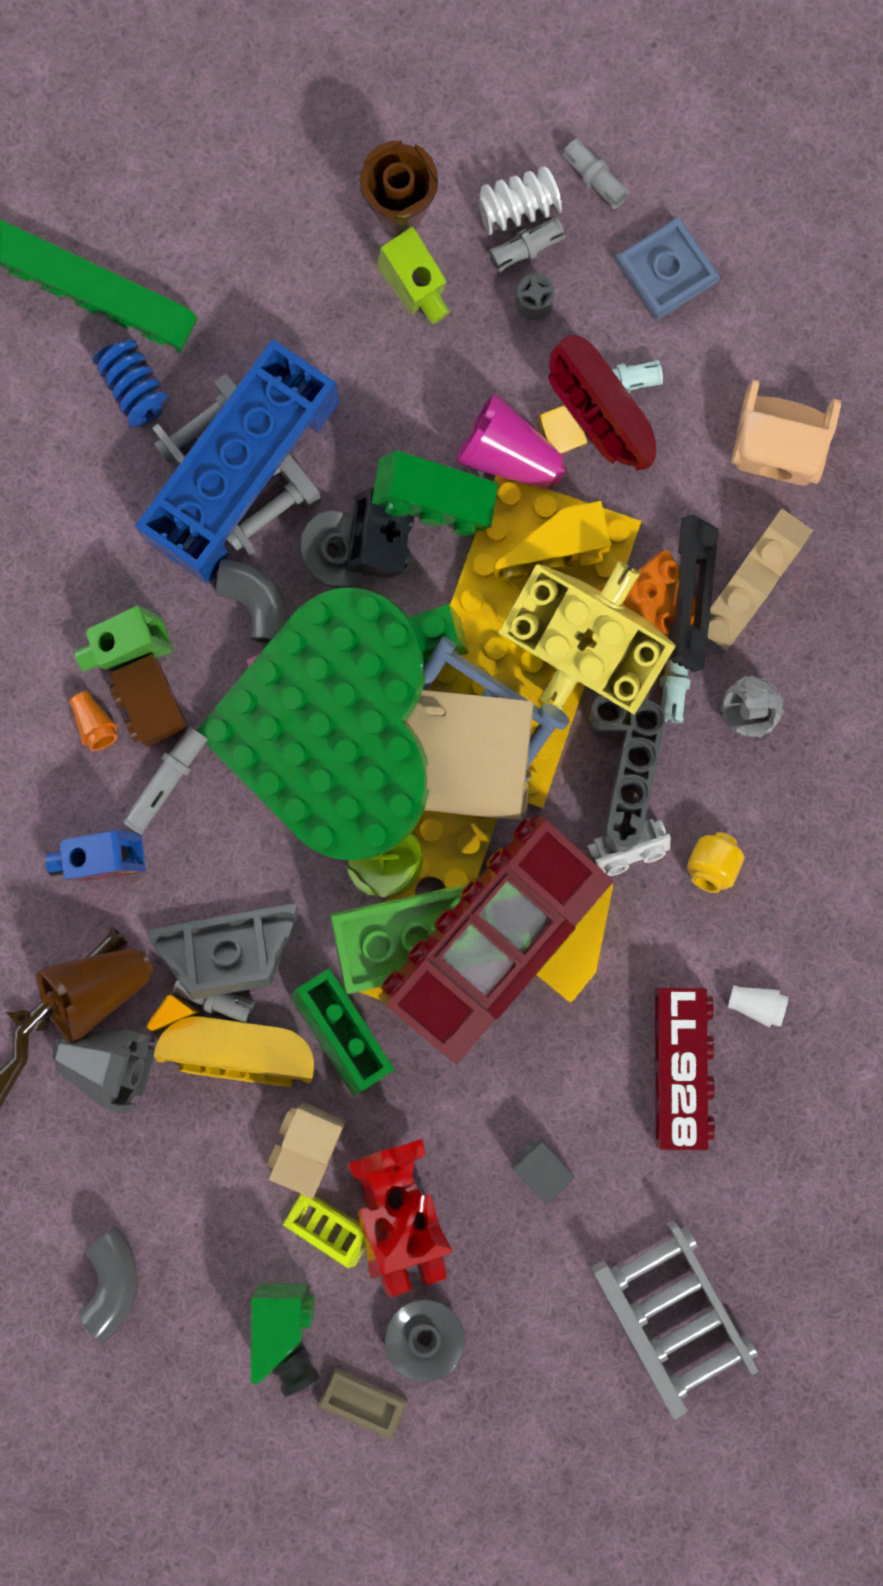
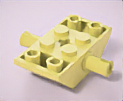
(551, 625)

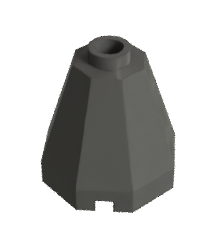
(105, 1069)

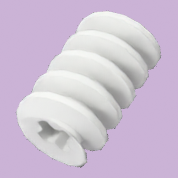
(519, 198)

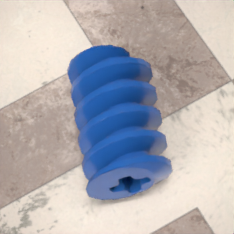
(129, 382)

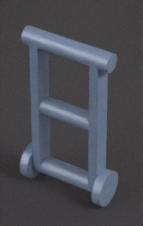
(547, 715)

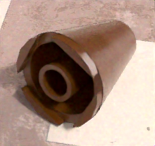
(399, 185)
(91, 988)

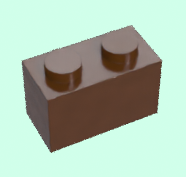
(148, 701)

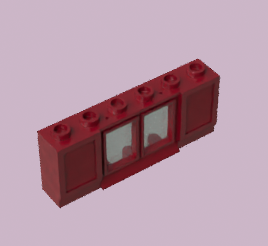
(495, 938)

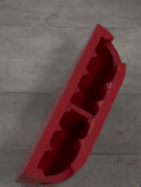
(601, 403)

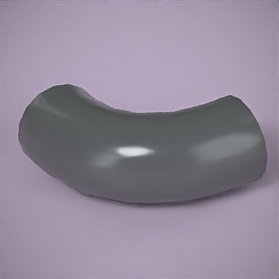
(257, 594)
(115, 1287)

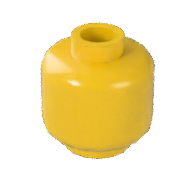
(715, 862)

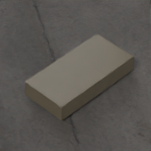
(362, 1403)

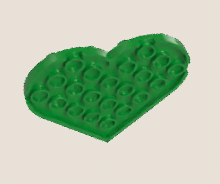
(326, 727)

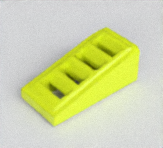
(349, 1224)

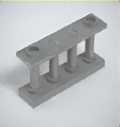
(297, 490)
(655, 1351)

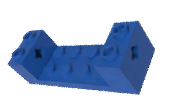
(236, 459)

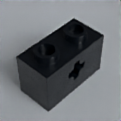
(378, 539)

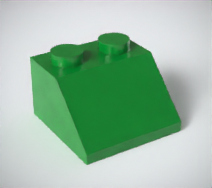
(277, 1324)

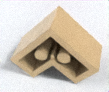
(306, 1149)

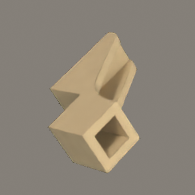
(756, 578)

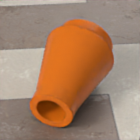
(93, 724)

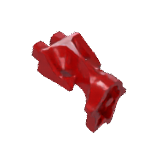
(402, 1242)

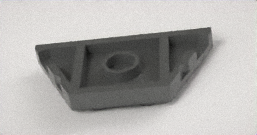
(227, 950)

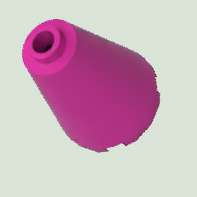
(510, 447)

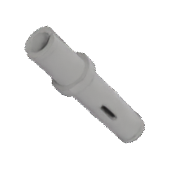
(164, 780)

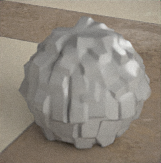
(752, 707)

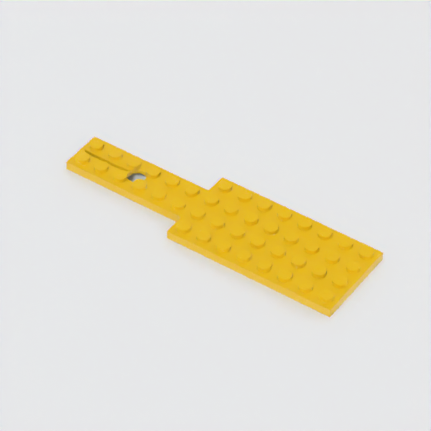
(457, 842)

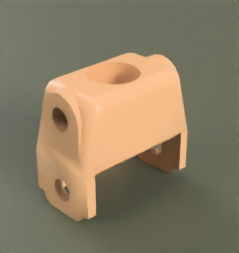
(783, 438)

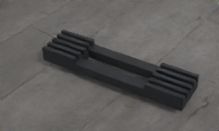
(697, 545)

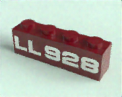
(682, 1069)

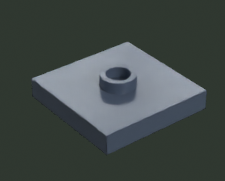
(667, 268)

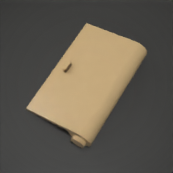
(475, 753)

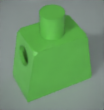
(131, 640)

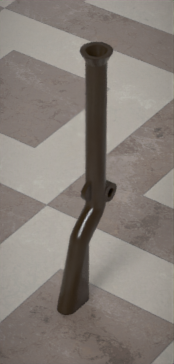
(37, 1020)

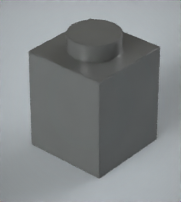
(541, 1170)

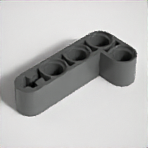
(626, 774)

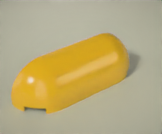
(236, 1051)

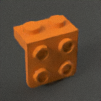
(656, 592)

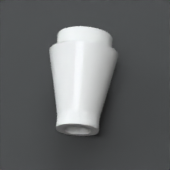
(762, 1005)

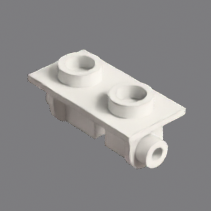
(649, 849)

